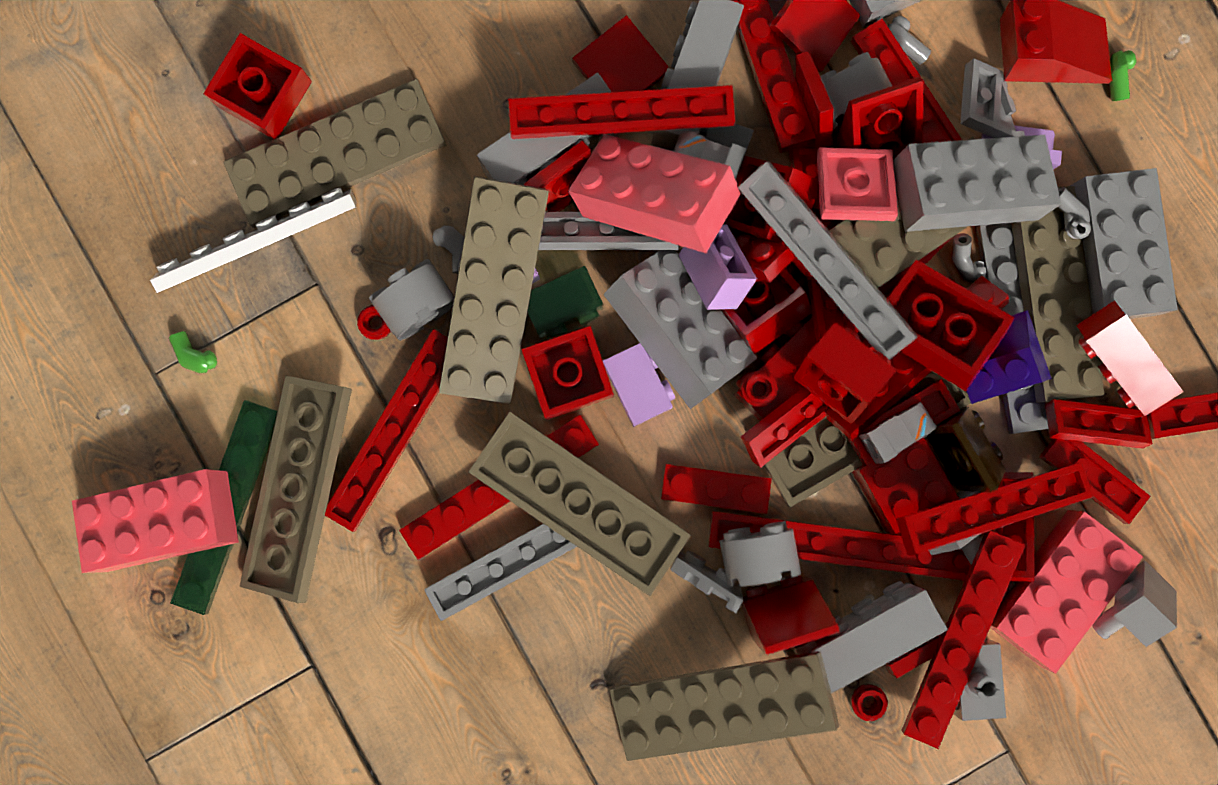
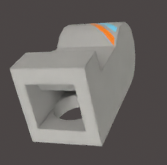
(697, 146)
(897, 432)

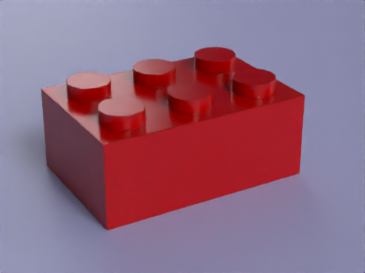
(952, 324)

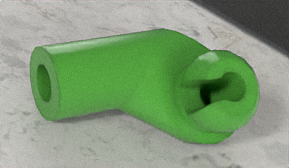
(1120, 63)
(189, 357)

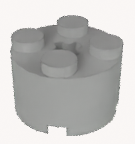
(859, 79)
(412, 299)
(759, 555)

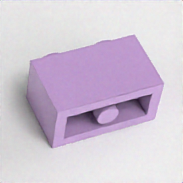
(720, 274)
(638, 384)

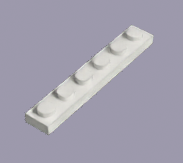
(240, 244)

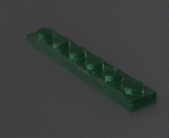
(243, 463)

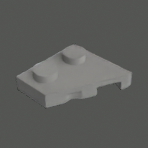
(987, 102)
(693, 569)

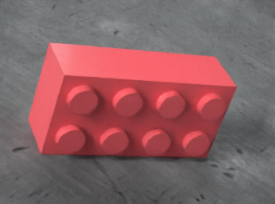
(655, 192)
(154, 521)
(1074, 582)

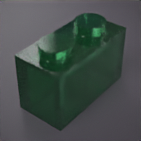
(563, 303)

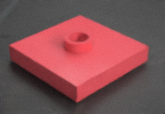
(856, 184)

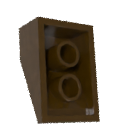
(967, 453)

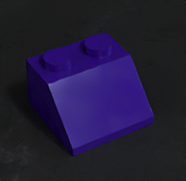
(1013, 364)

